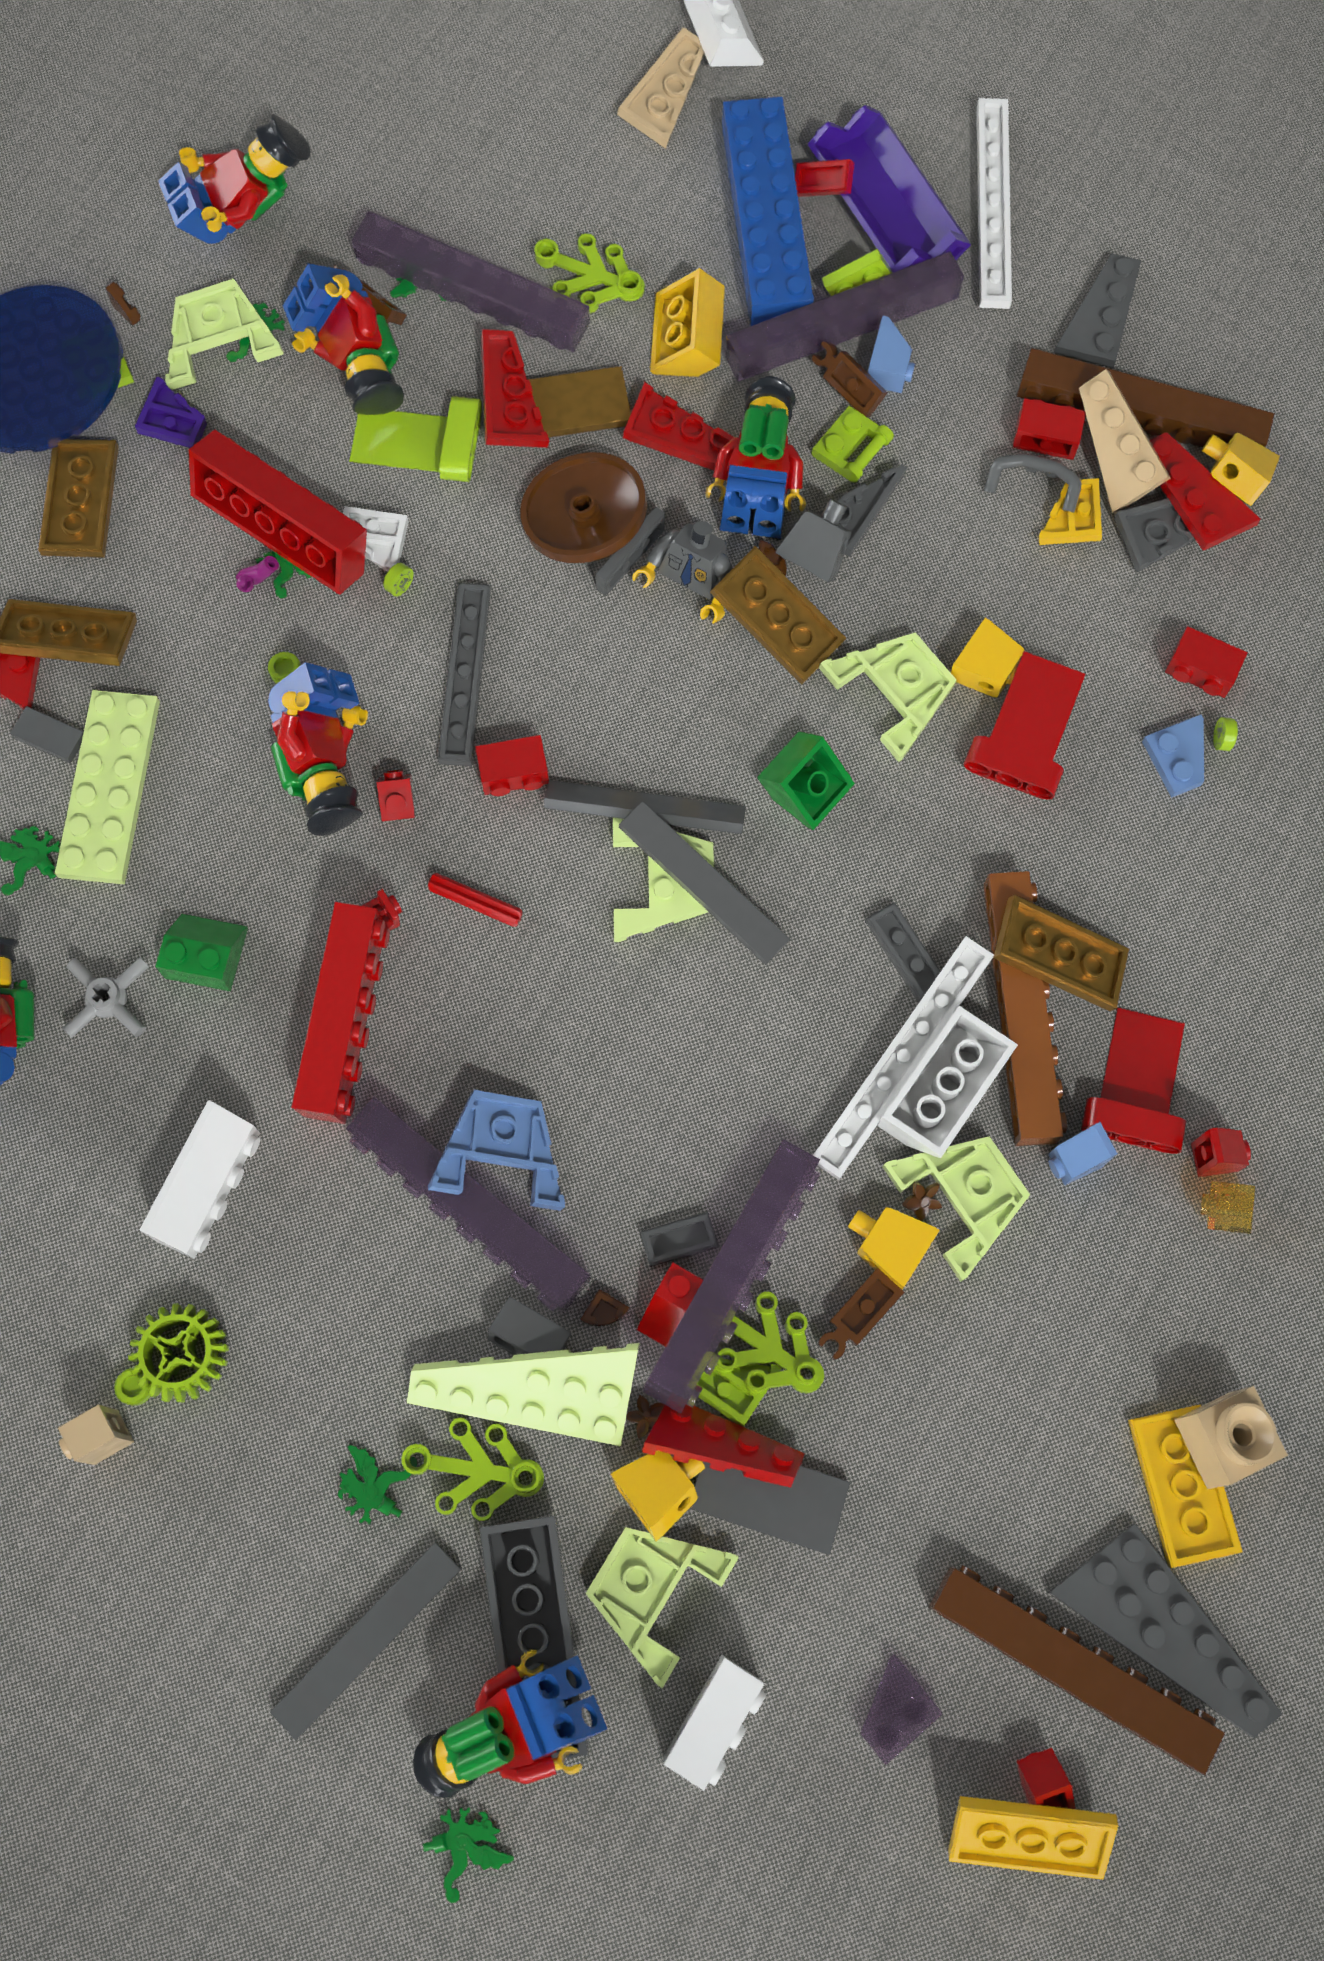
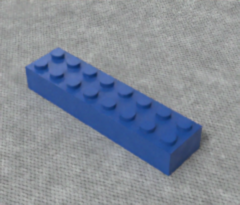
(766, 208)

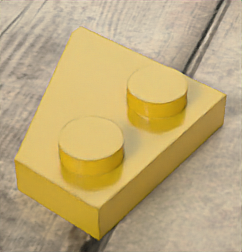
(1075, 527)

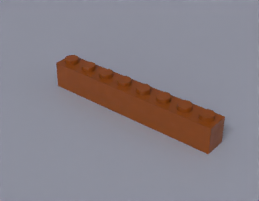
(1025, 1020)

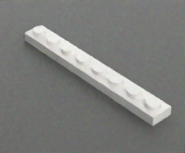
(994, 204)
(902, 1057)

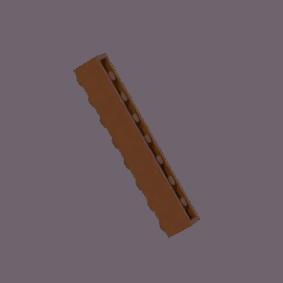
(1156, 405)
(1077, 1670)

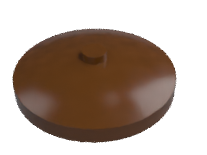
(583, 507)

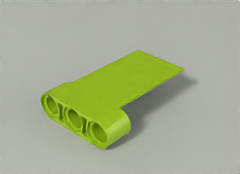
(421, 440)

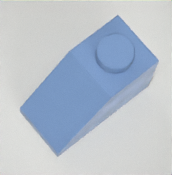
(891, 358)
(1081, 1154)

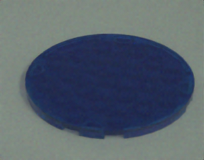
(54, 366)

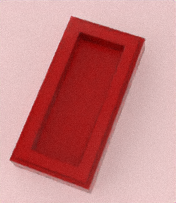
(824, 177)

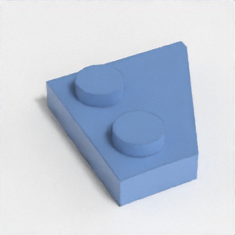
(1179, 755)

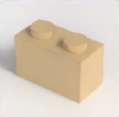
(94, 1435)

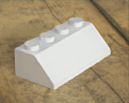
(724, 32)
(947, 1084)
(201, 1181)

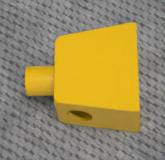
(1241, 465)
(988, 660)
(893, 1242)
(658, 1489)

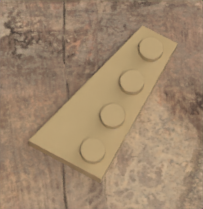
(662, 91)
(1122, 448)

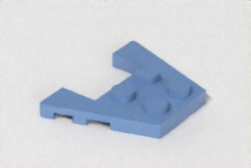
(501, 1133)

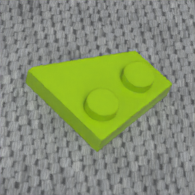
(857, 273)
(728, 1391)

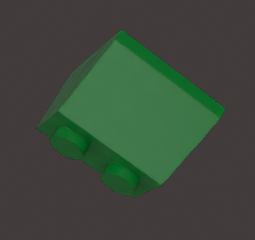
(806, 779)
(201, 952)

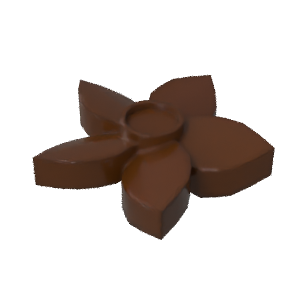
(922, 1200)
(645, 1416)

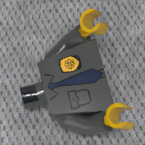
(691, 559)

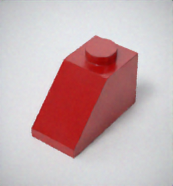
(1220, 1152)
(669, 1304)
(1045, 1780)

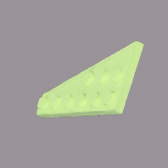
(545, 1391)

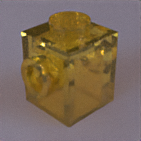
(1229, 1207)

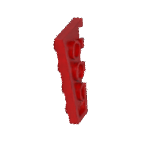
(673, 431)
(1200, 500)
(722, 1444)

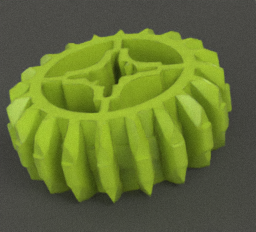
(169, 1366)

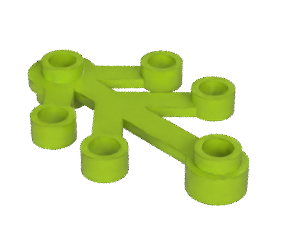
(592, 274)
(769, 1349)
(479, 1470)

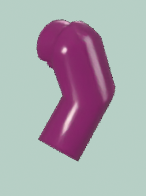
(256, 574)

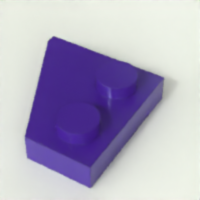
(170, 417)

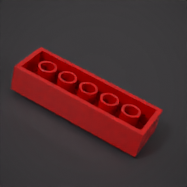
(277, 511)
(341, 1013)

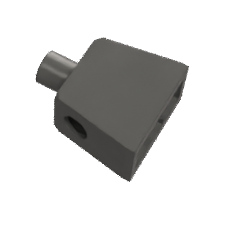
(818, 541)

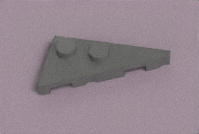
(866, 503)

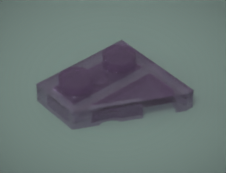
(898, 1712)

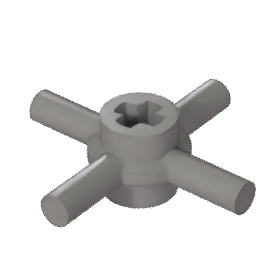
(97, 989)

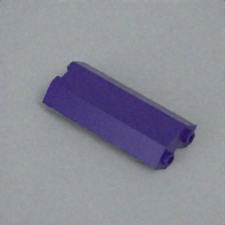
(890, 191)

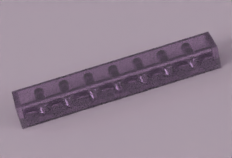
(471, 282)
(843, 316)
(475, 1210)
(731, 1277)

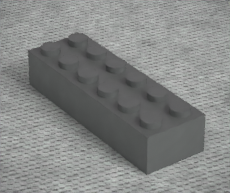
(529, 1598)

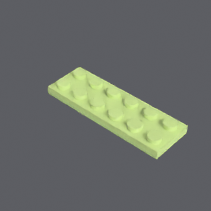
(107, 787)

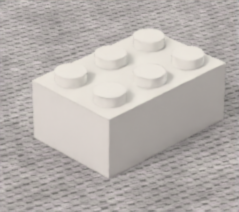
(714, 1723)

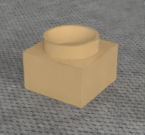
(1231, 1437)

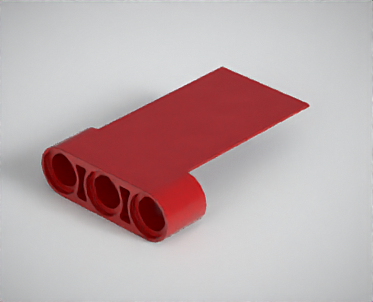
(1028, 729)
(1140, 1084)

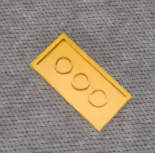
(1190, 1519)
(1032, 1837)

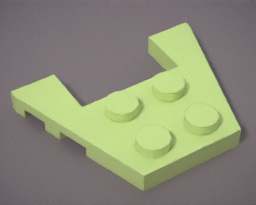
(210, 320)
(906, 676)
(666, 897)
(978, 1187)
(639, 1582)

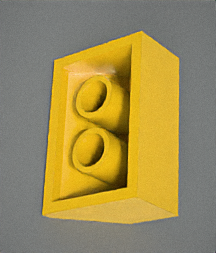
(688, 326)

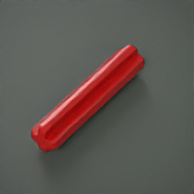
(475, 899)

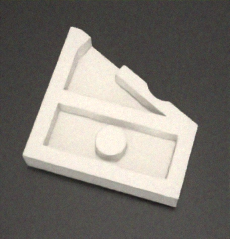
(384, 534)

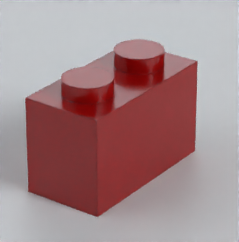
(1049, 429)
(1206, 662)
(512, 765)

